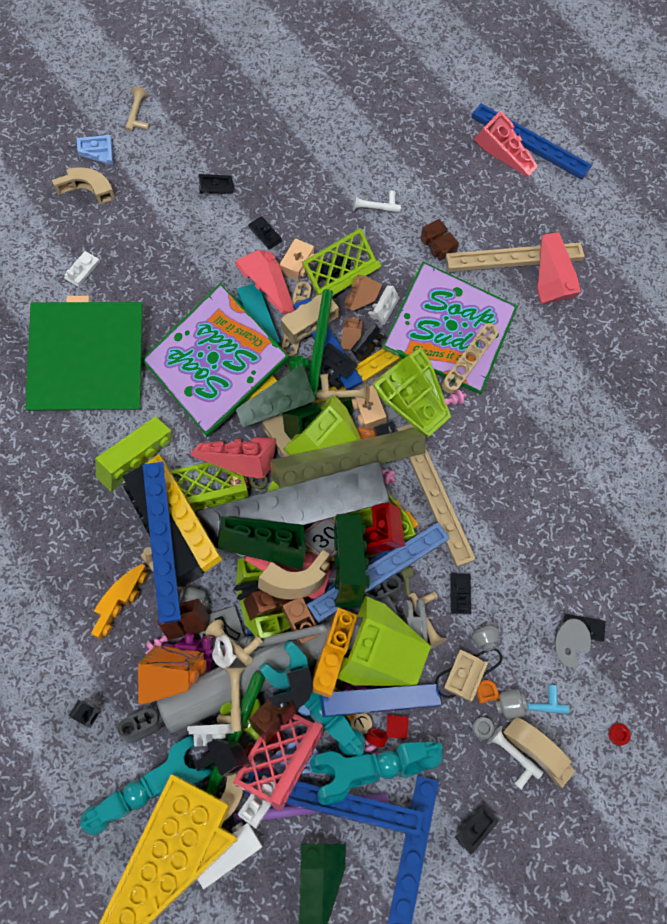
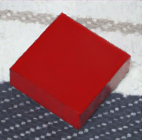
(397, 727)

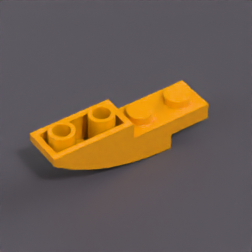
(121, 592)
(332, 652)

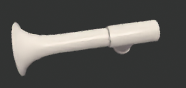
(391, 206)
(530, 767)

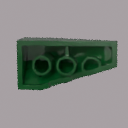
(298, 419)
(320, 880)

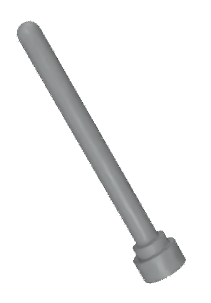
(283, 637)

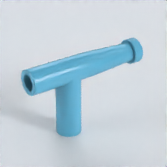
(552, 707)

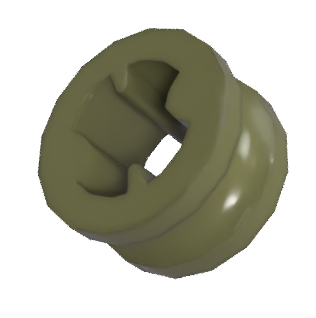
(262, 485)

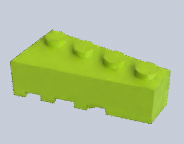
(131, 452)

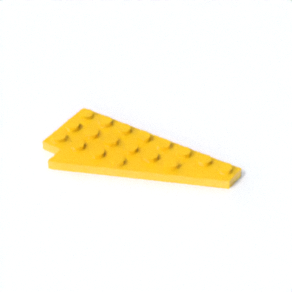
(172, 853)

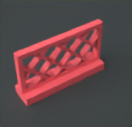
(293, 769)

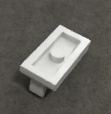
(81, 268)
(385, 305)
(206, 733)
(256, 808)

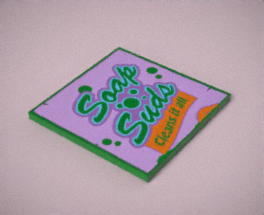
(444, 318)
(215, 359)

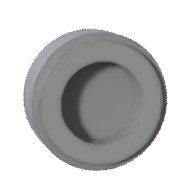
(483, 728)

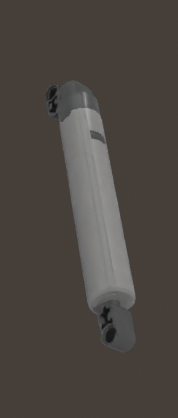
(214, 686)

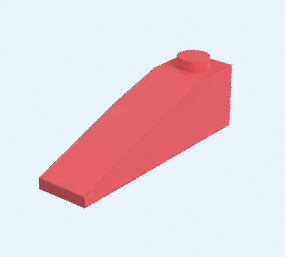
(503, 143)
(267, 275)

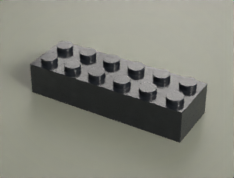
(186, 565)

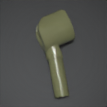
(407, 573)

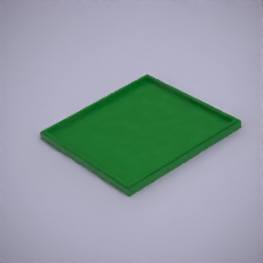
(84, 356)

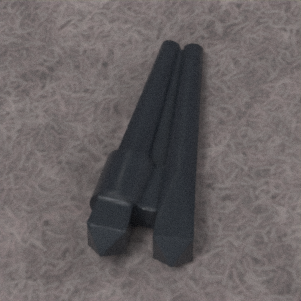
(246, 588)

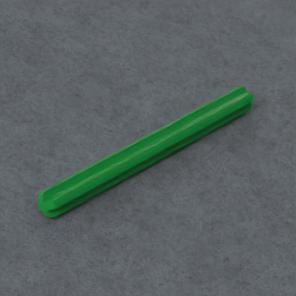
(319, 341)
(246, 707)

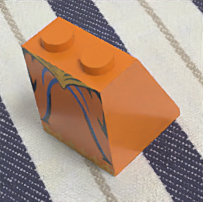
(168, 672)

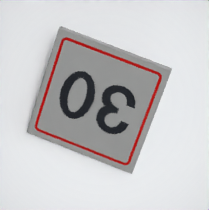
(321, 537)

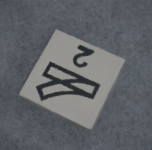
(231, 625)

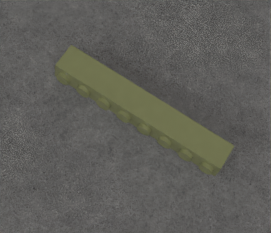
(346, 456)

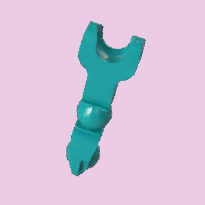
(350, 740)
(366, 769)
(137, 793)

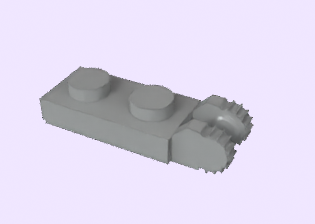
(419, 622)

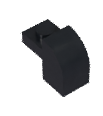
(299, 688)
(225, 755)

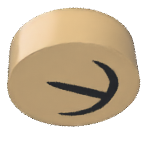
(362, 723)

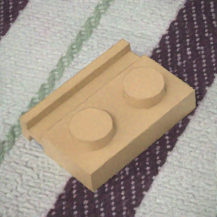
(465, 675)

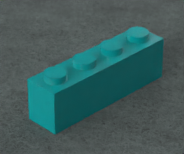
(253, 302)

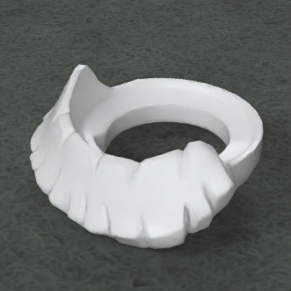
(221, 660)

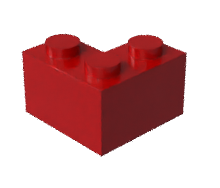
(386, 529)

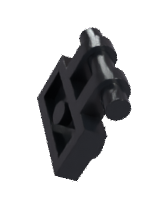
(339, 362)

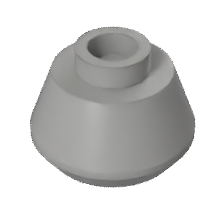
(486, 637)

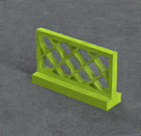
(346, 279)
(209, 497)

